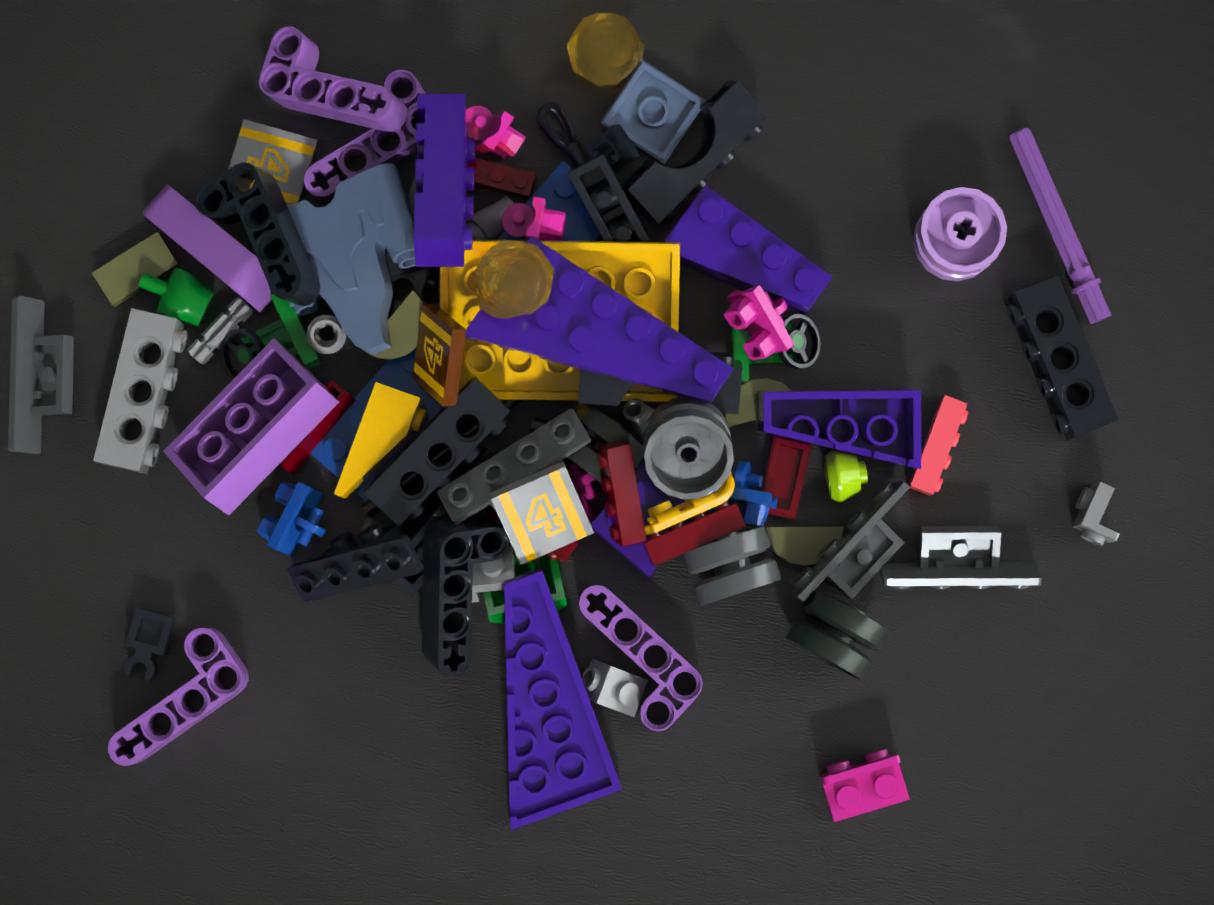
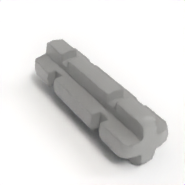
(218, 329)

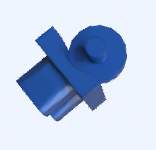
(755, 503)
(297, 520)

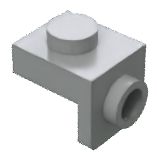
(1092, 506)
(492, 574)
(613, 687)

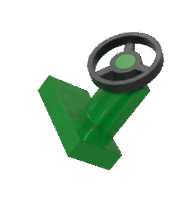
(287, 331)
(739, 337)

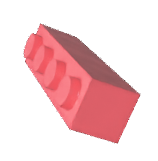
(937, 445)

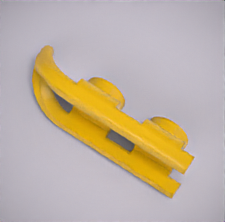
(665, 515)

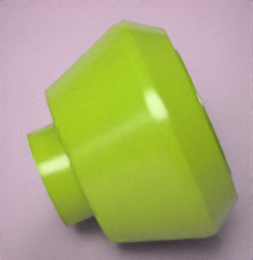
(844, 475)

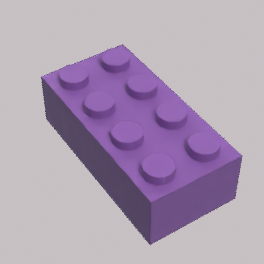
(250, 427)

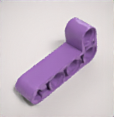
(334, 91)
(368, 145)
(210, 246)
(635, 649)
(176, 705)

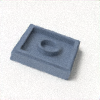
(654, 112)

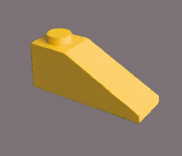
(382, 431)

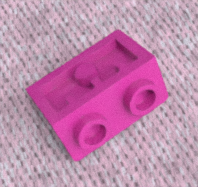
(863, 786)

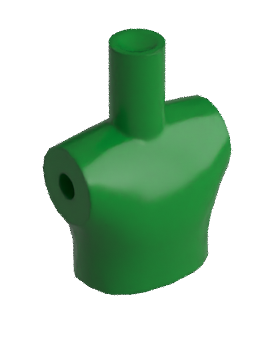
(180, 296)

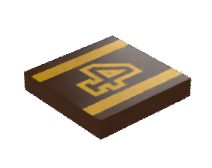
(439, 354)

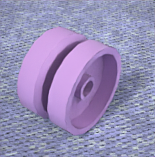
(976, 218)

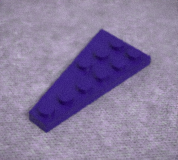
(605, 334)
(551, 727)

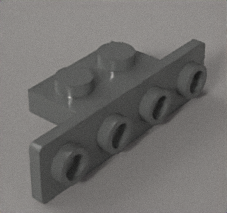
(38, 375)
(523, 458)
(859, 552)
(960, 558)

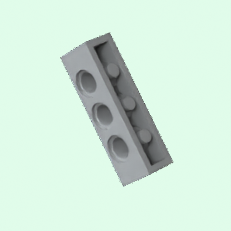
(142, 332)

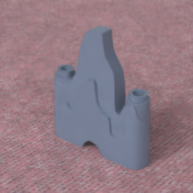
(349, 247)

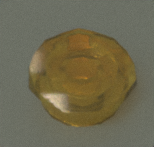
(604, 49)
(513, 279)

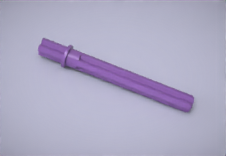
(1059, 226)

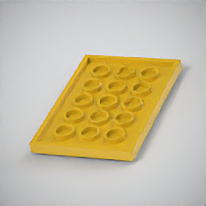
(637, 270)

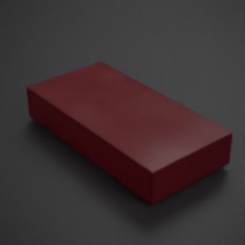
(786, 474)

